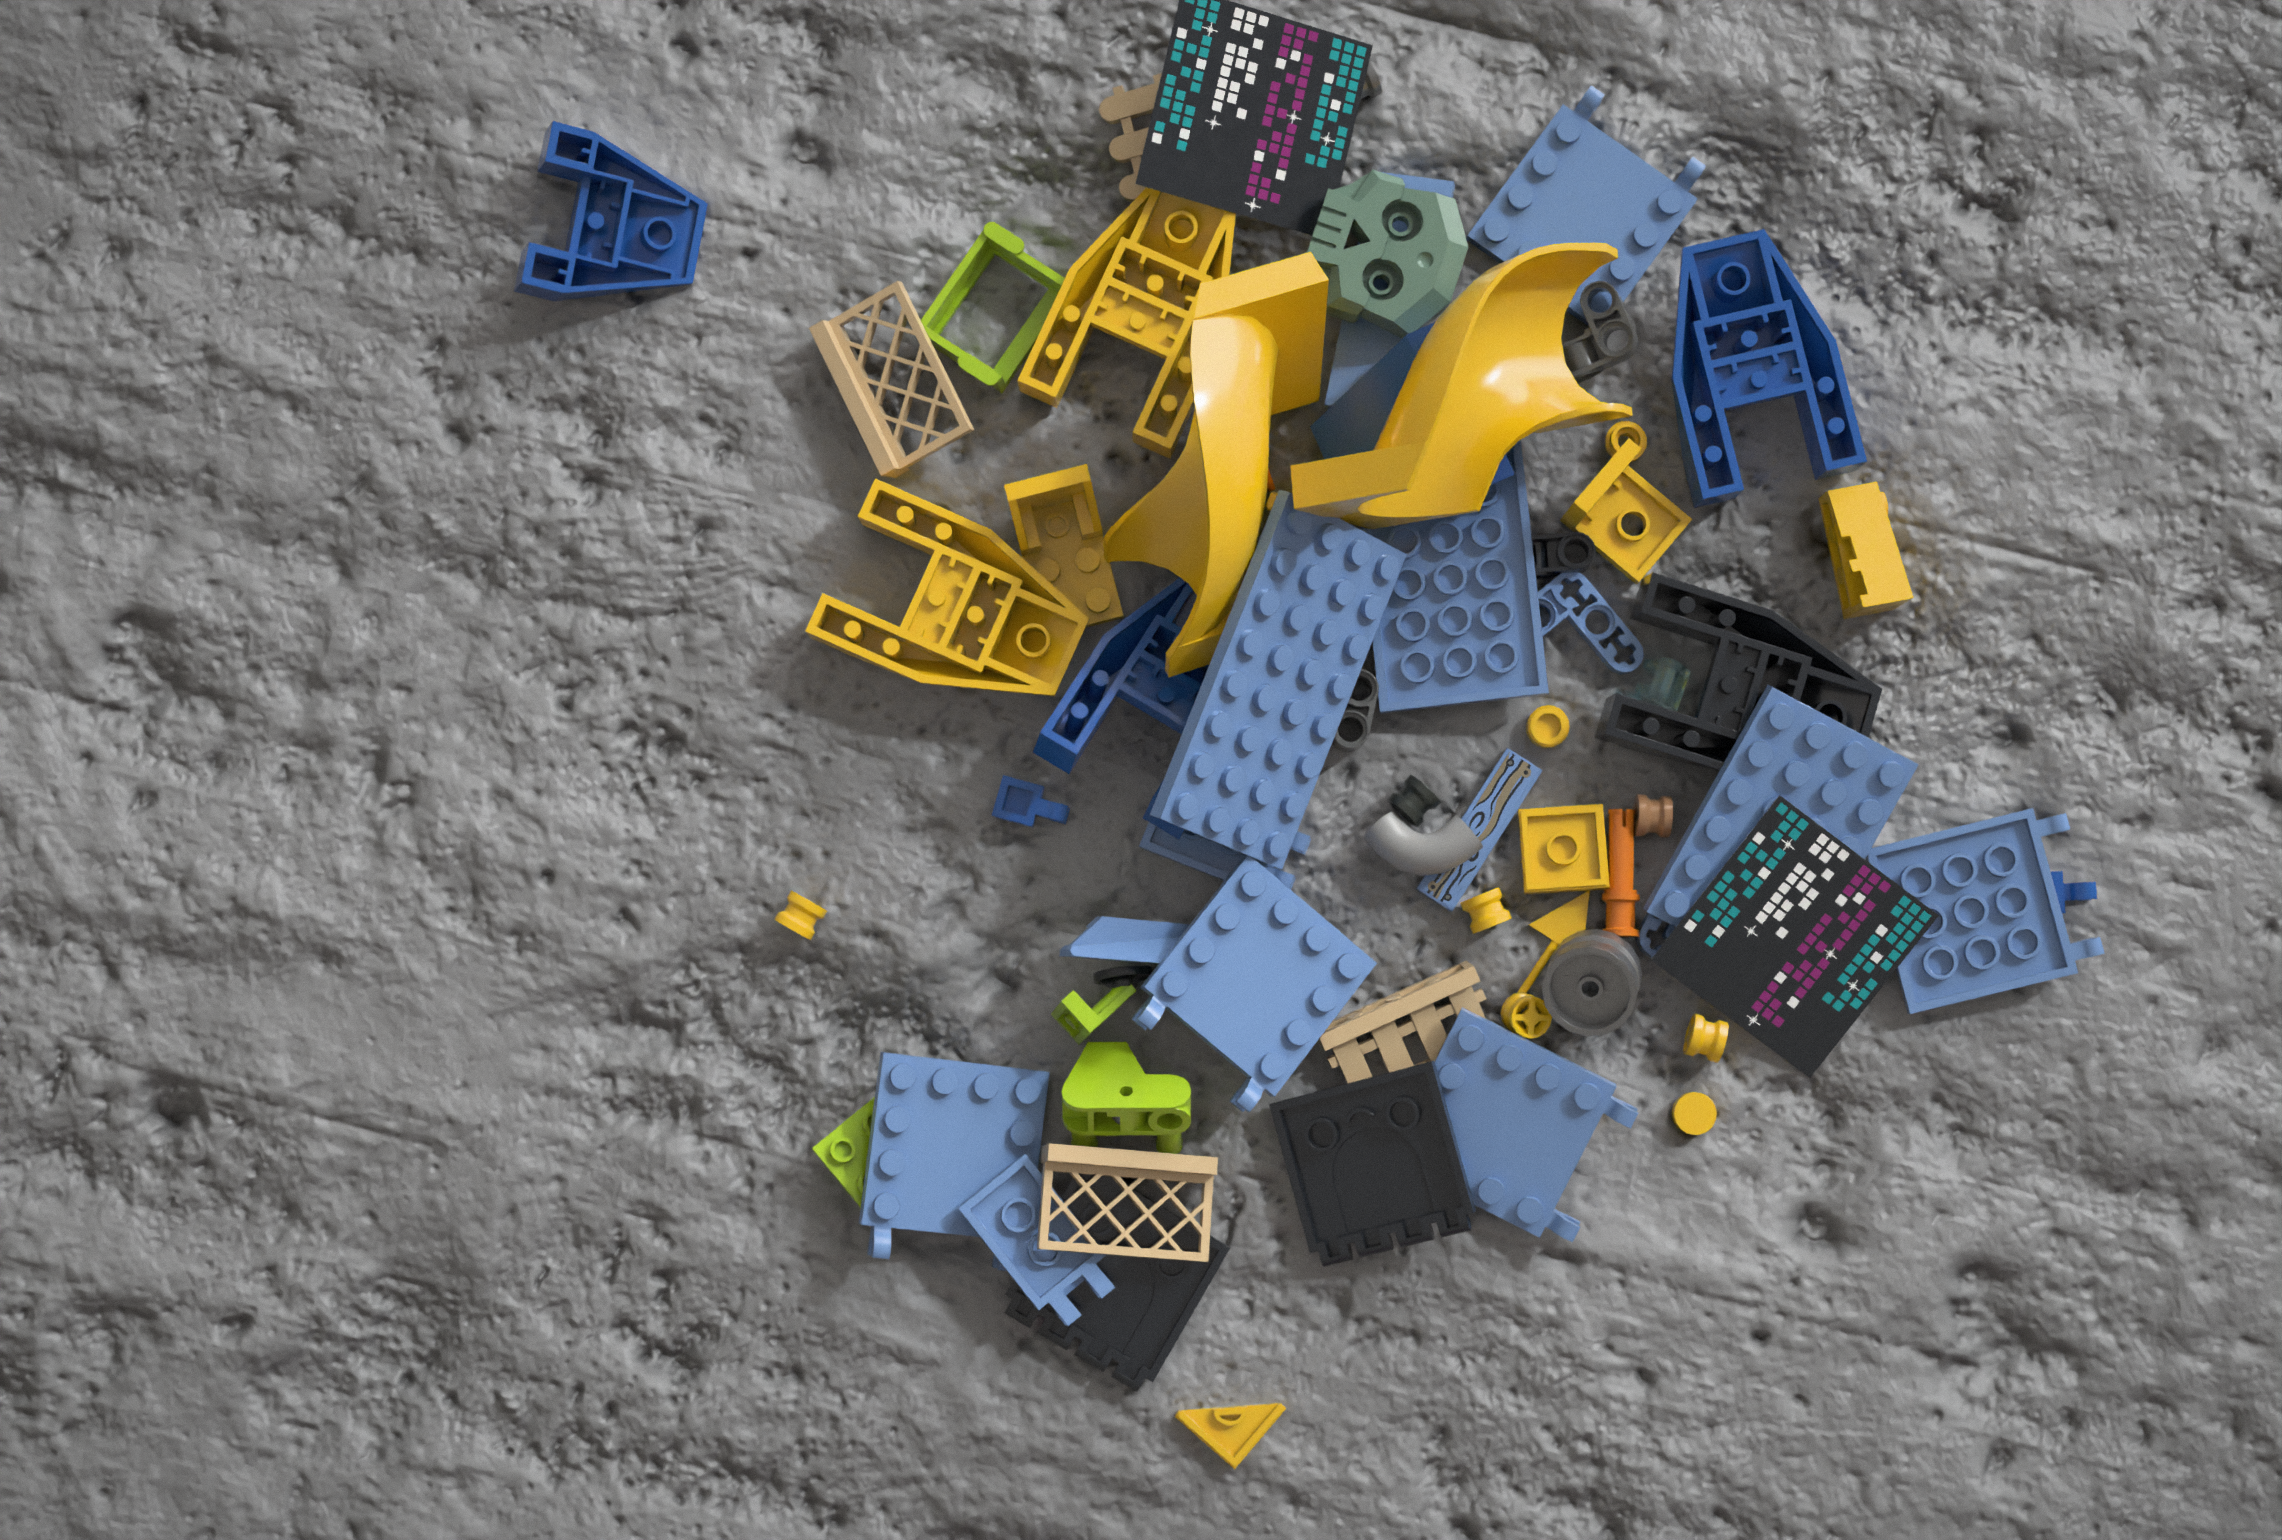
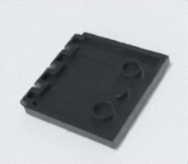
(1374, 1163)
(1150, 1297)

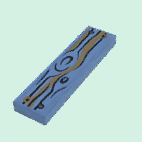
(1487, 818)

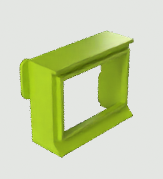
(1007, 246)

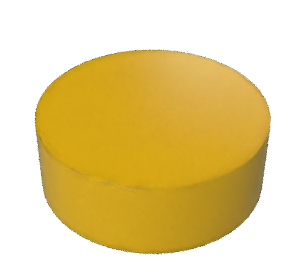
(1547, 726)
(1694, 1113)

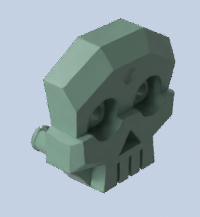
(1415, 263)

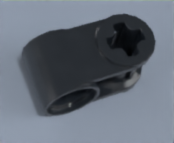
(1550, 556)

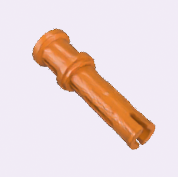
(1620, 896)

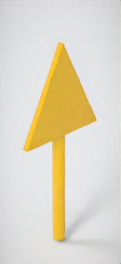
(1558, 926)

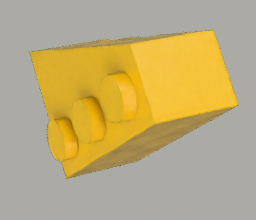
(1863, 551)

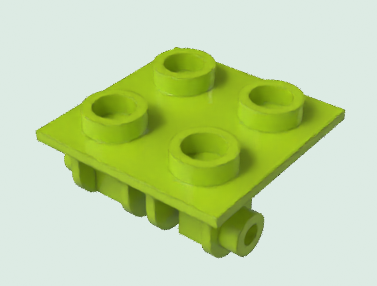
(846, 1151)

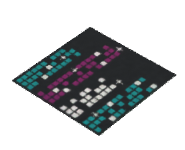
(1253, 113)
(1794, 936)

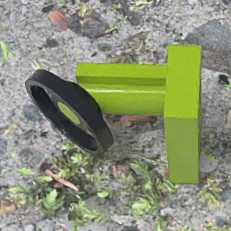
(1080, 1019)

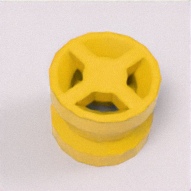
(1485, 910)
(800, 915)
(1535, 1018)
(1705, 1038)

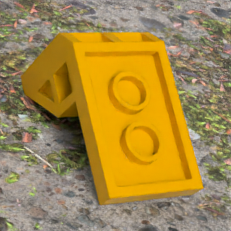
(1064, 539)

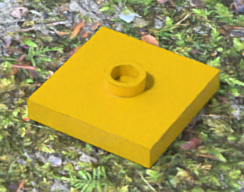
(1563, 849)

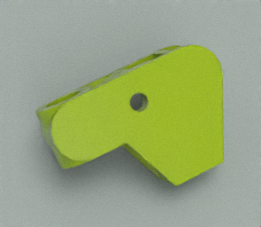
(1113, 1084)

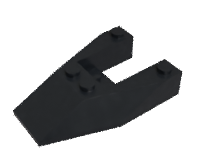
(1750, 652)

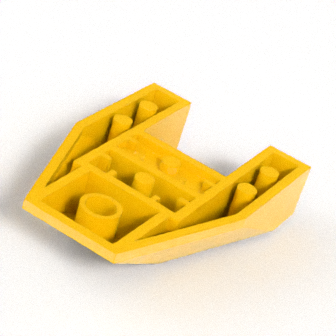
(1143, 289)
(975, 617)

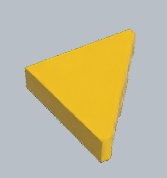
(1231, 1429)

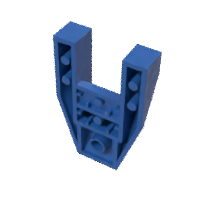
(1746, 341)
(1131, 667)

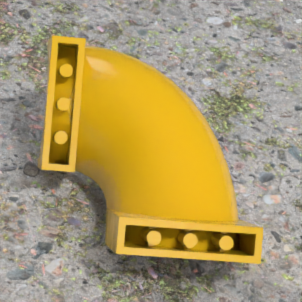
(1250, 358)
(1473, 392)

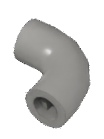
(1420, 852)

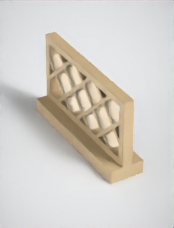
(860, 395)
(1119, 1165)

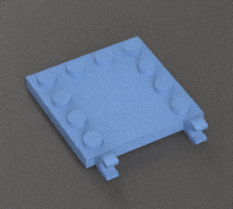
(1587, 190)
(1994, 909)
(1256, 979)
(1520, 1120)
(941, 1138)

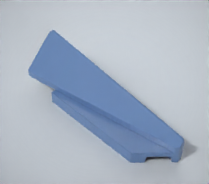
(1125, 940)

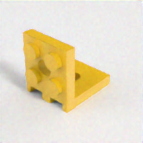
(1618, 493)

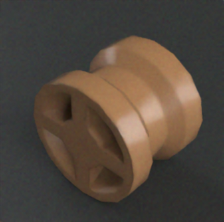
(1653, 816)

